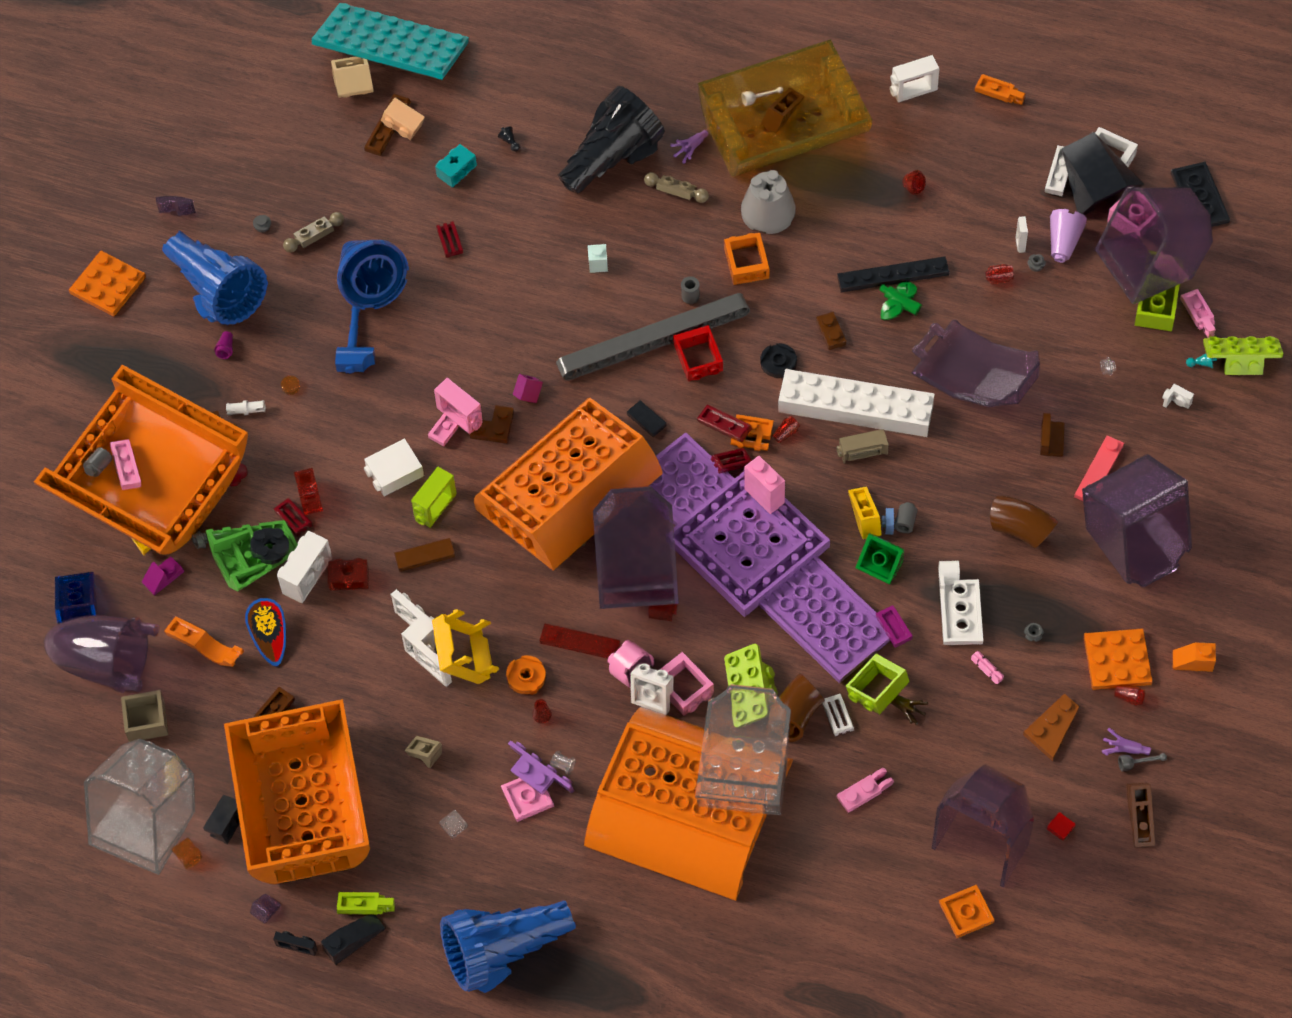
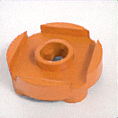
(526, 685)

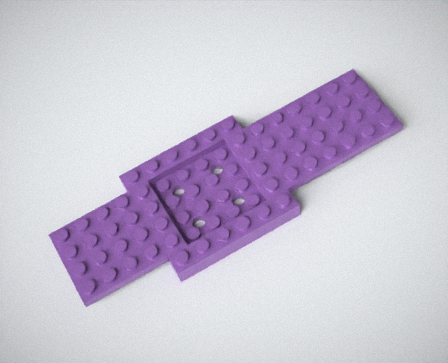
(783, 576)

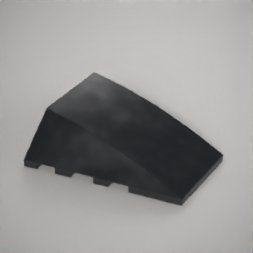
(1095, 172)

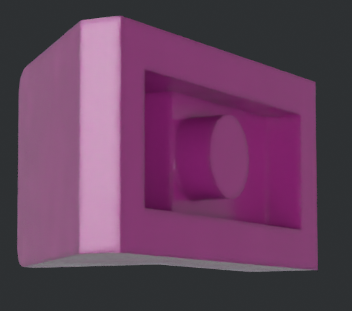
(162, 575)

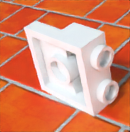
(651, 688)

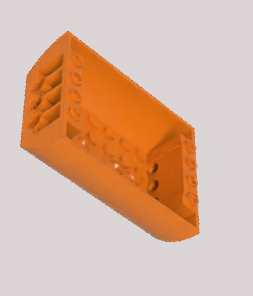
(561, 512)

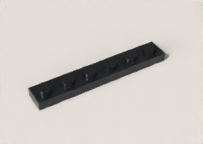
(893, 274)

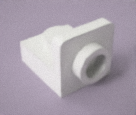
(1178, 395)

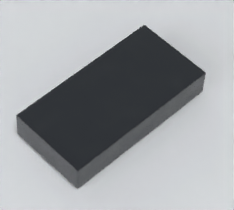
(646, 418)

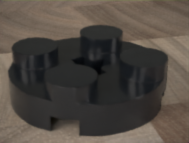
(273, 536)

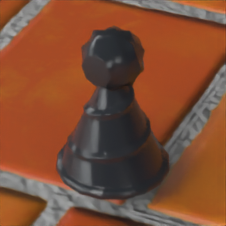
(507, 135)

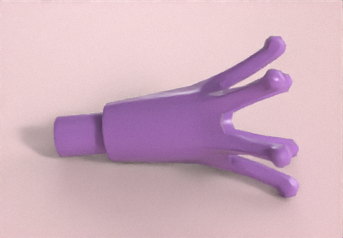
(690, 144)
(1124, 745)

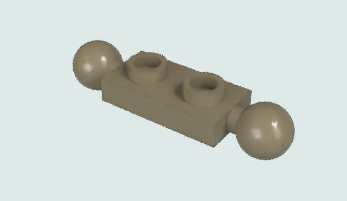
(676, 187)
(313, 232)

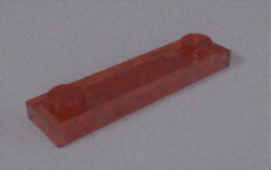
(578, 641)

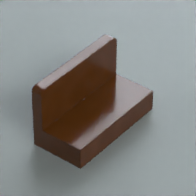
(1052, 437)

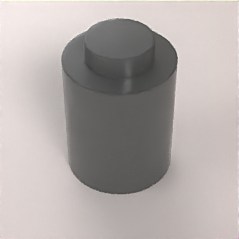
(690, 290)
(97, 462)
(906, 518)

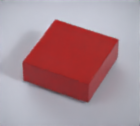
(1061, 826)

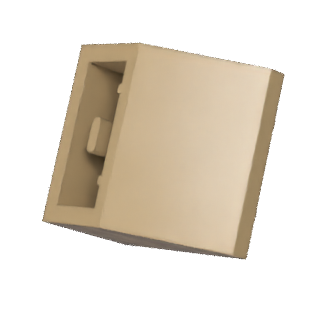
(351, 76)

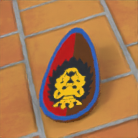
(267, 629)

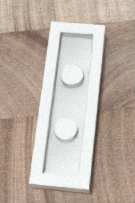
(1058, 174)

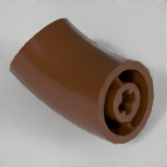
(1021, 520)
(803, 701)

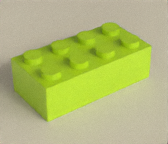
(1158, 310)

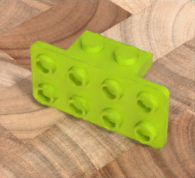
(1243, 355)
(747, 669)

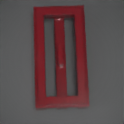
(445, 227)
(732, 463)
(302, 527)

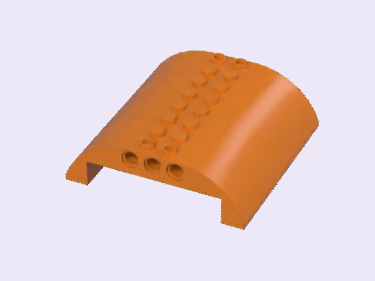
(181, 458)

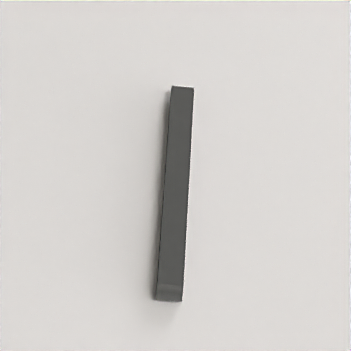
(651, 336)

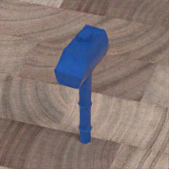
(354, 358)

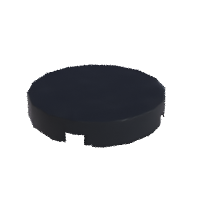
(777, 359)

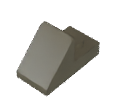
(425, 749)

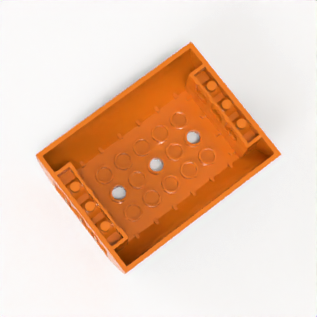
(268, 793)

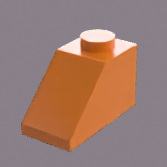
(1195, 657)

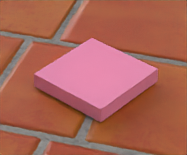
(525, 800)

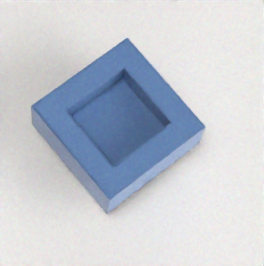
(888, 521)

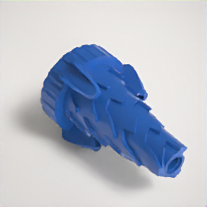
(227, 284)
(483, 943)

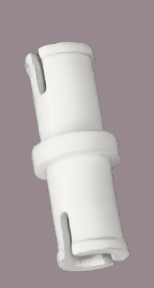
(245, 407)

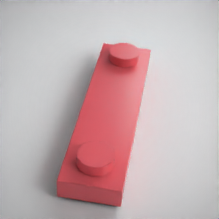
(1101, 464)

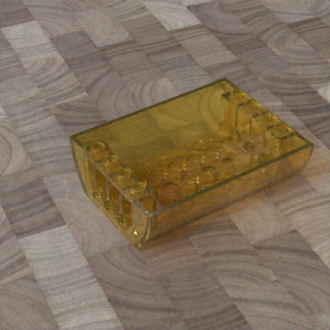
(812, 72)

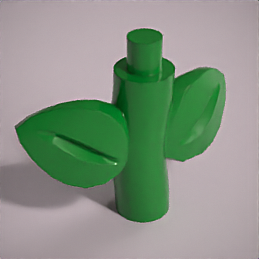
(899, 300)

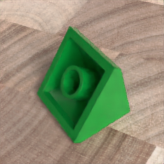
(880, 558)

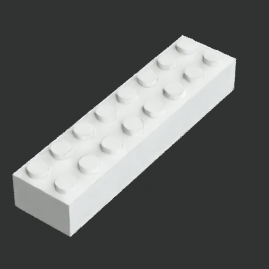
(856, 402)

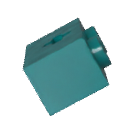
(456, 165)

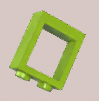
(433, 497)
(876, 665)

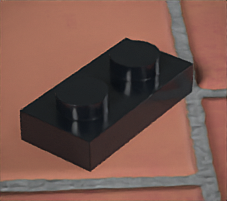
(289, 941)

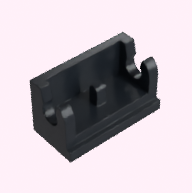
(223, 820)

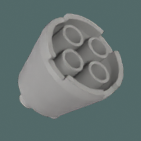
(768, 203)

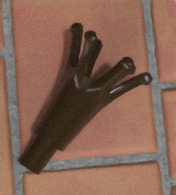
(908, 706)

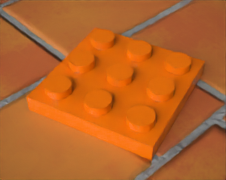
(107, 283)
(1117, 659)

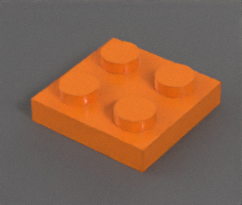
(966, 911)

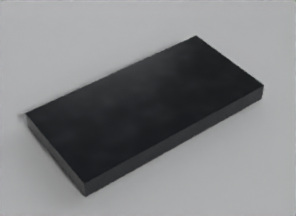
(1202, 184)

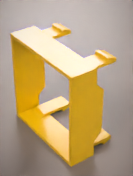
(480, 648)

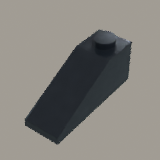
(351, 937)

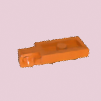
(999, 90)

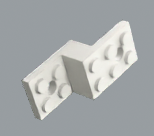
(419, 636)

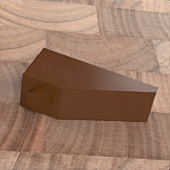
(781, 110)
(1141, 813)

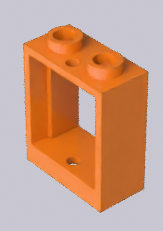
(748, 273)

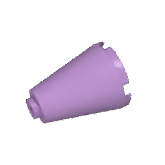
(1065, 233)

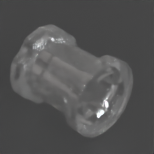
(563, 762)

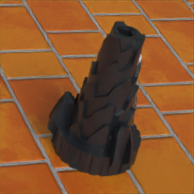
(618, 131)

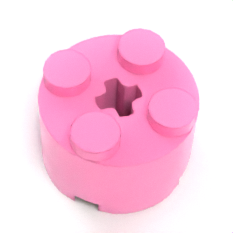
(626, 659)

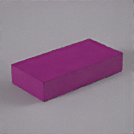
(894, 626)

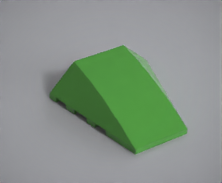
(233, 553)

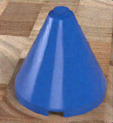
(371, 273)

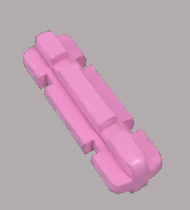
(987, 667)

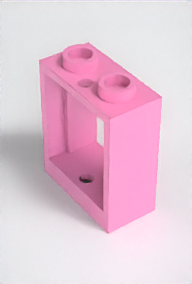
(458, 406)
(703, 694)

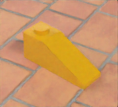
(865, 512)

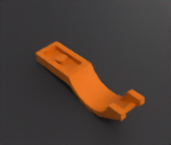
(202, 642)

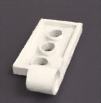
(949, 580)

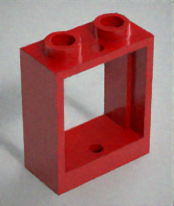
(693, 338)

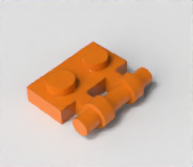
(760, 430)

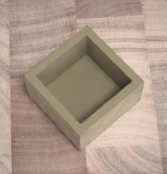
(144, 715)

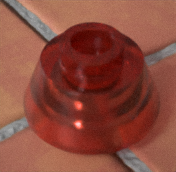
(914, 182)

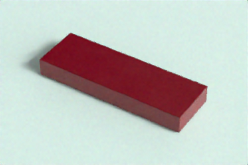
(724, 423)

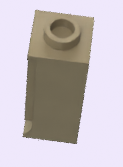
(862, 445)

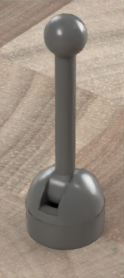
(1126, 762)

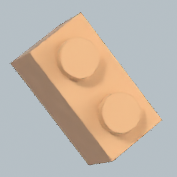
(402, 119)

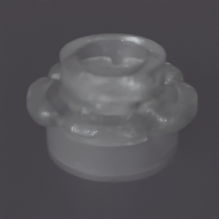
(1107, 366)

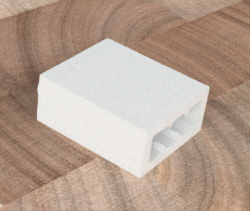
(393, 467)

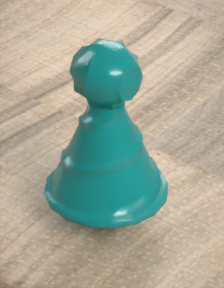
(1202, 360)

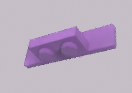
(535, 773)

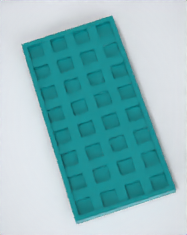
(390, 40)

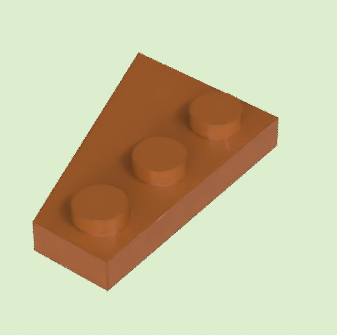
(1052, 725)

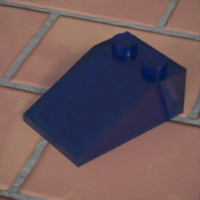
(75, 596)

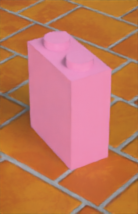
(764, 484)

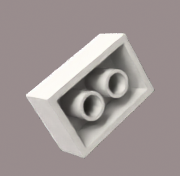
(304, 566)

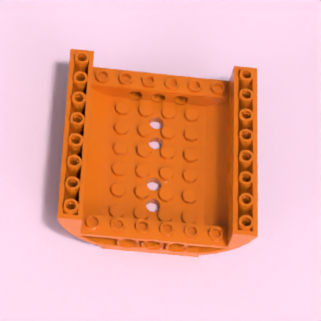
(660, 821)

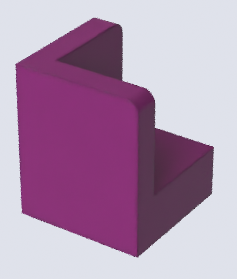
(527, 388)

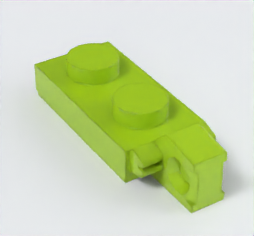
(364, 903)

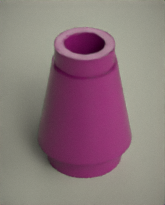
(224, 346)

